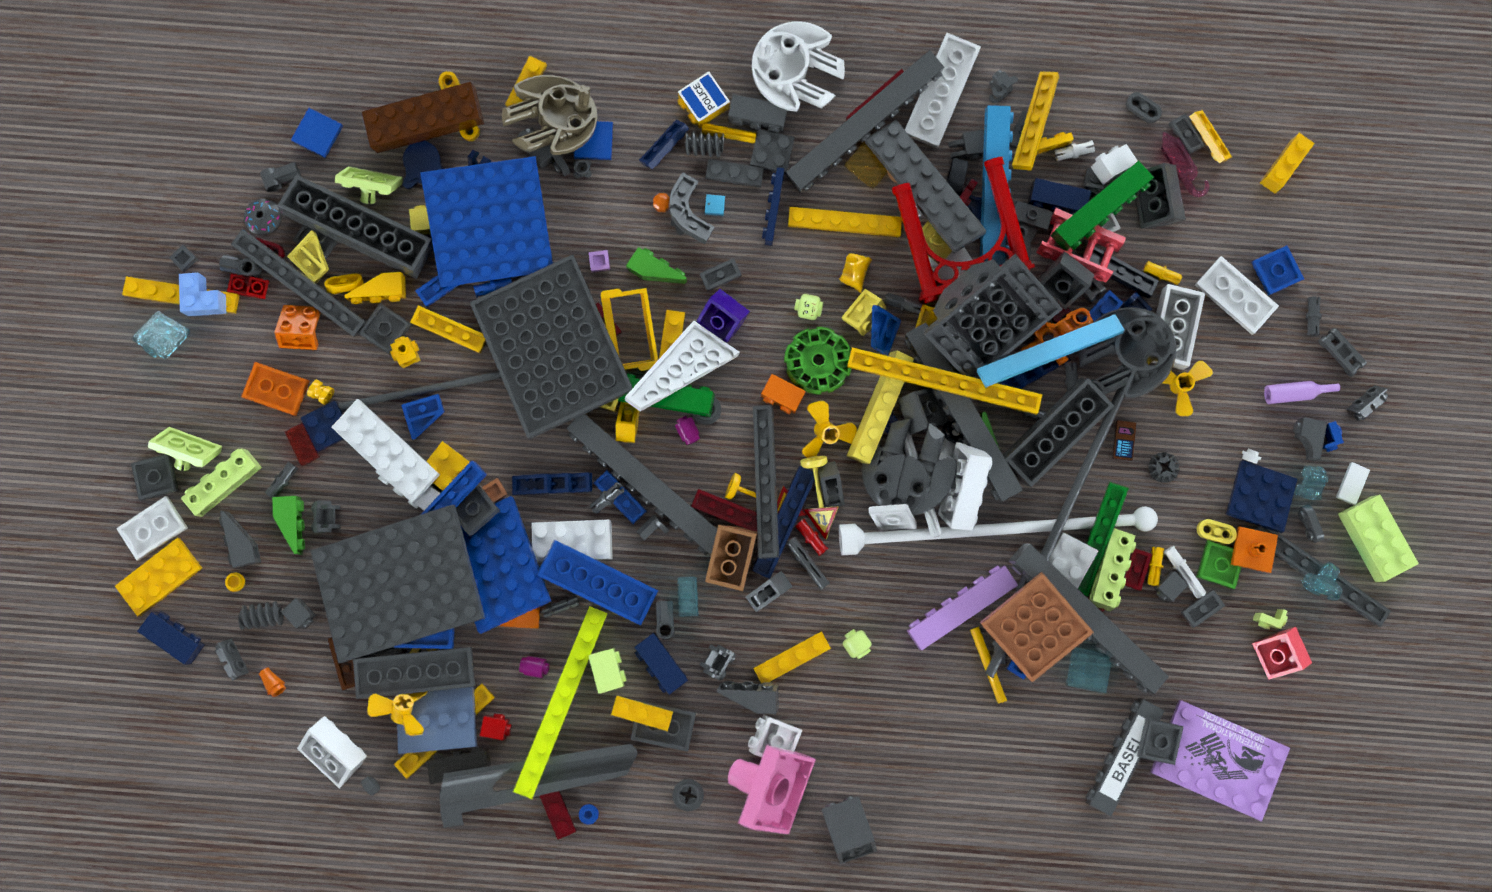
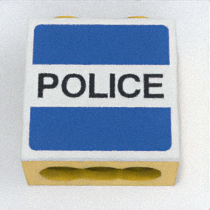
(703, 100)

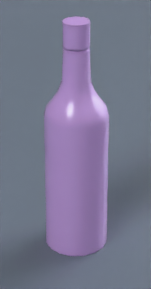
(1296, 391)

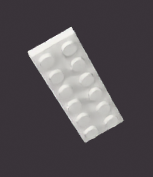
(940, 98)
(385, 451)

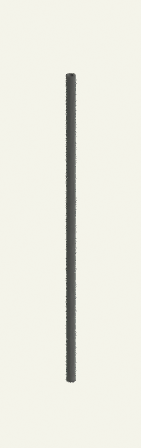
(424, 389)

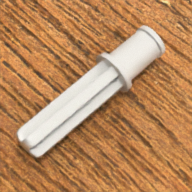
(1185, 572)

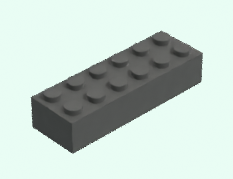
(1057, 431)

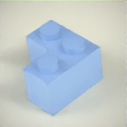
(196, 299)

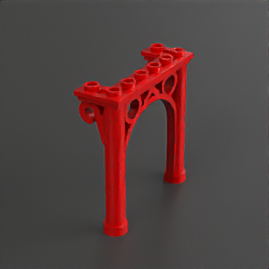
(921, 250)

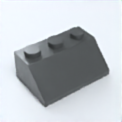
(1162, 200)

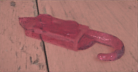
(1186, 169)

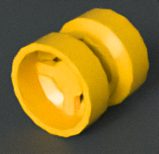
(321, 392)

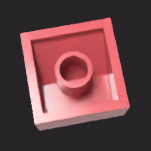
(1282, 653)

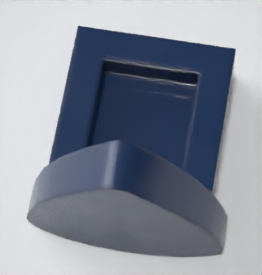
(1137, 302)

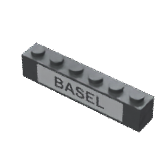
(1122, 760)

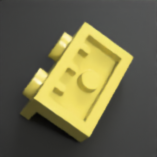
(860, 312)

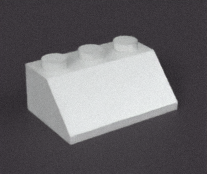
(331, 751)

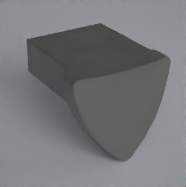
(650, 526)

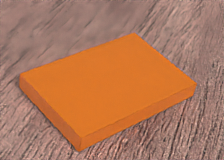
(275, 389)

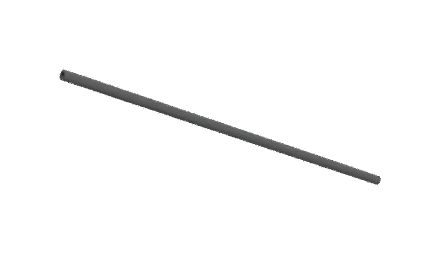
(1069, 502)

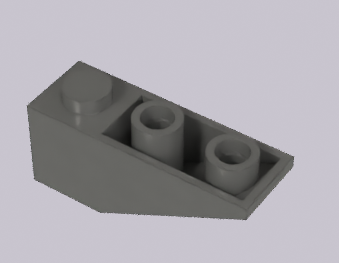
(241, 546)
(756, 697)

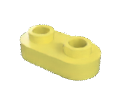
(1215, 531)

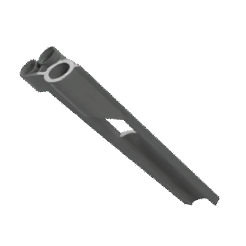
(473, 788)

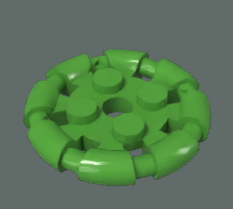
(807, 364)

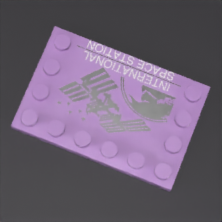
(1224, 761)

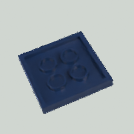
(1261, 496)

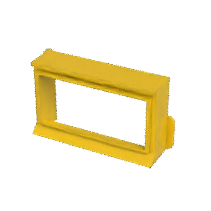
(608, 316)

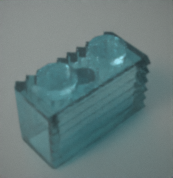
(688, 596)

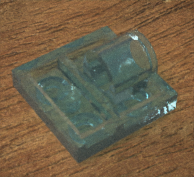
(160, 335)

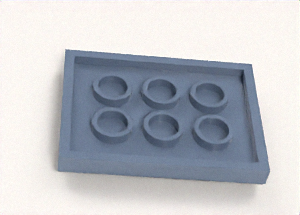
(446, 719)

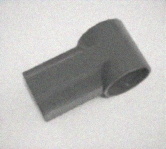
(276, 177)
(239, 266)
(665, 617)

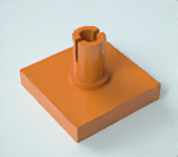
(1254, 549)

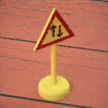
(822, 516)

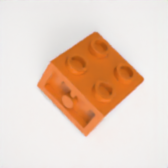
(297, 327)

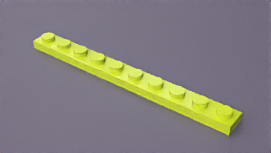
(560, 703)

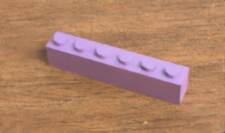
(962, 607)

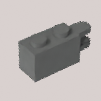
(972, 145)

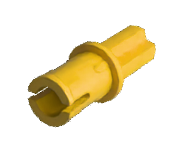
(1162, 273)
(1155, 566)

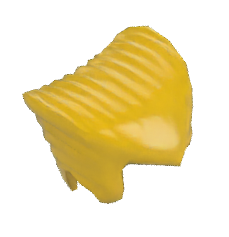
(855, 271)

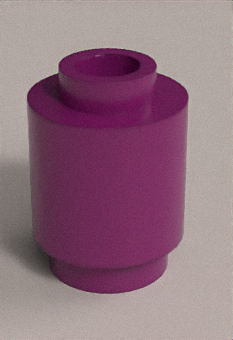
(687, 430)
(534, 666)

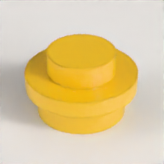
(235, 582)

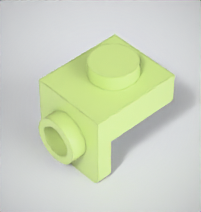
(1266, 621)

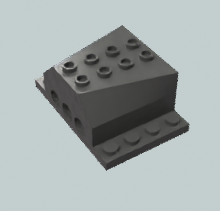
(989, 314)

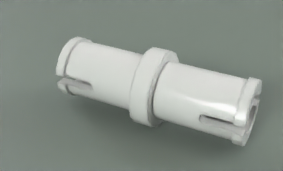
(1074, 150)

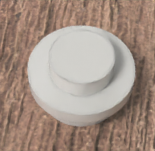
(1251, 456)

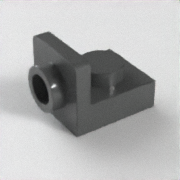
(1092, 182)

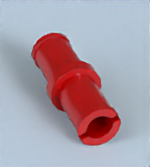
(811, 537)

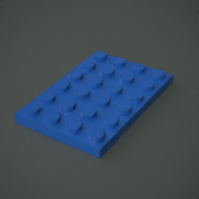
(505, 568)

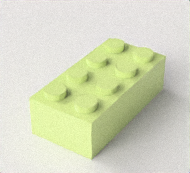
(1378, 538)

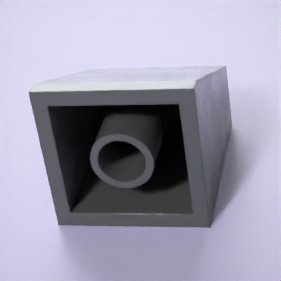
(849, 829)

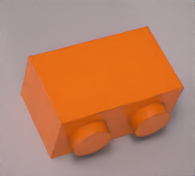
(782, 394)

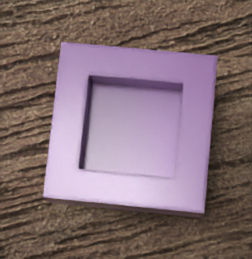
(599, 261)

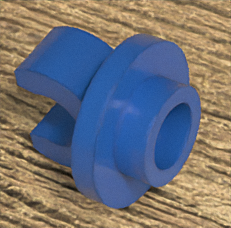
(588, 814)

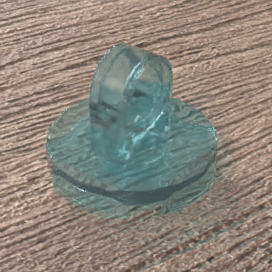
(1324, 582)

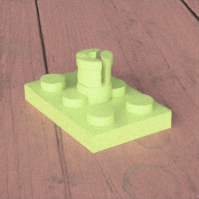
(368, 182)
(184, 448)

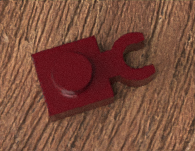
(967, 192)

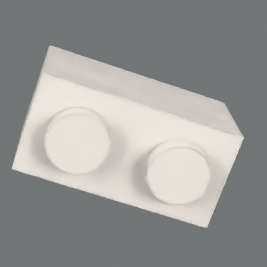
(1113, 164)

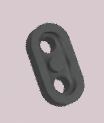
(1144, 106)
(1313, 529)

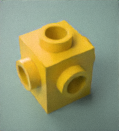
(405, 351)

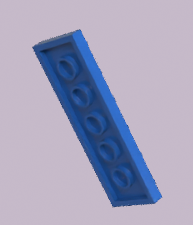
(597, 582)

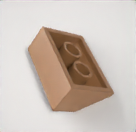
(731, 557)

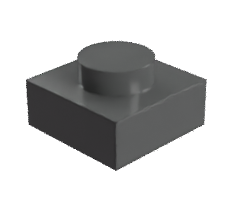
(183, 258)

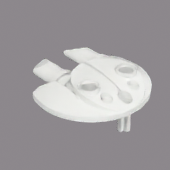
(792, 64)

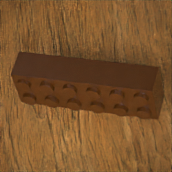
(423, 117)

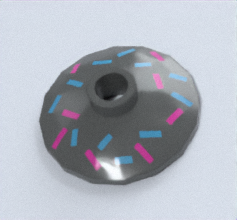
(268, 222)

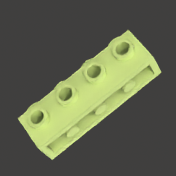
(220, 482)
(1112, 570)

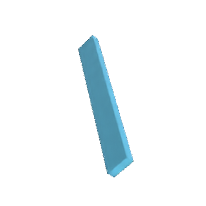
(1050, 350)

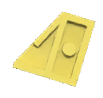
(310, 257)

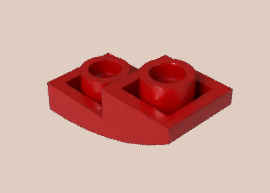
(248, 286)

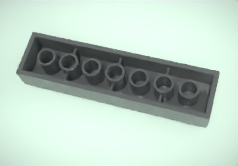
(356, 226)

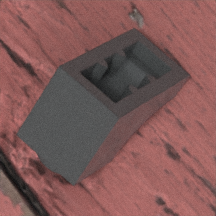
(1311, 434)
(831, 485)
(768, 591)

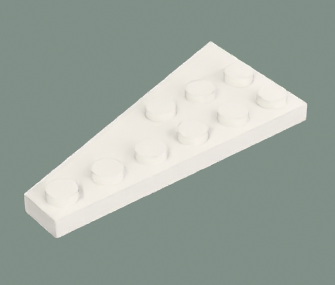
(686, 360)

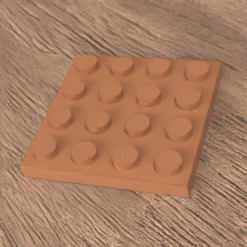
(1036, 627)

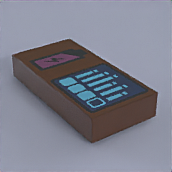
(1124, 440)

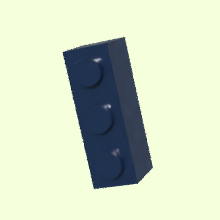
(1056, 195)
(171, 637)
(660, 664)

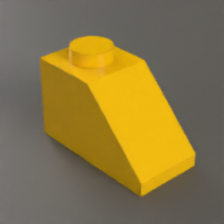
(627, 423)

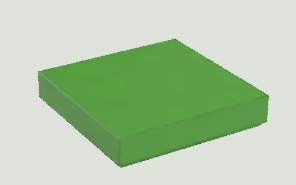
(1217, 566)

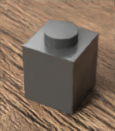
(1170, 587)
(299, 614)

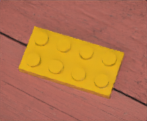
(158, 577)

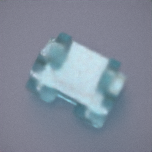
(1313, 483)

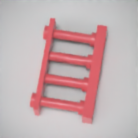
(1102, 236)

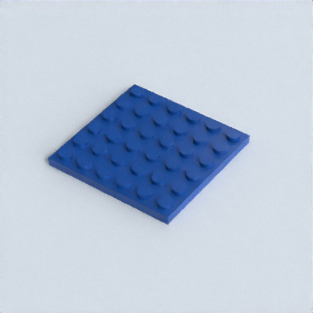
(487, 221)

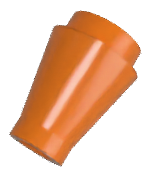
(272, 683)

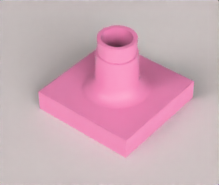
(772, 788)

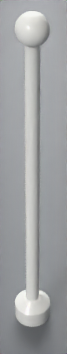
(853, 538)

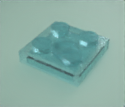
(1089, 670)

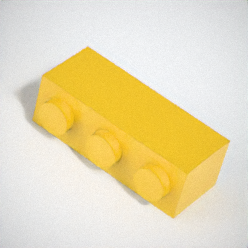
(1287, 163)

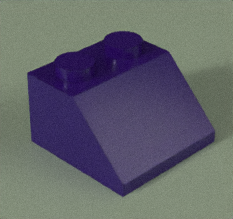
(722, 315)

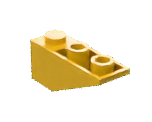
(382, 287)

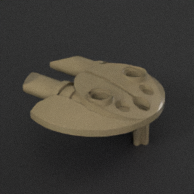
(562, 110)

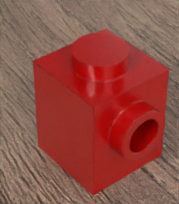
(495, 727)

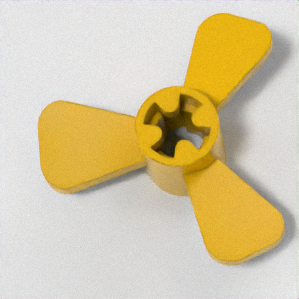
(1198, 372)
(820, 412)
(399, 708)

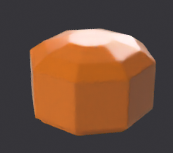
(661, 202)

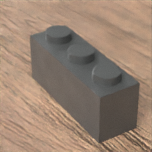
(756, 114)

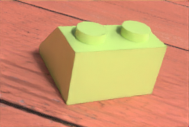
(607, 670)

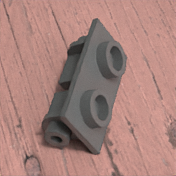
(1374, 396)
(228, 652)

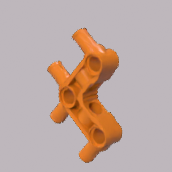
(1062, 327)

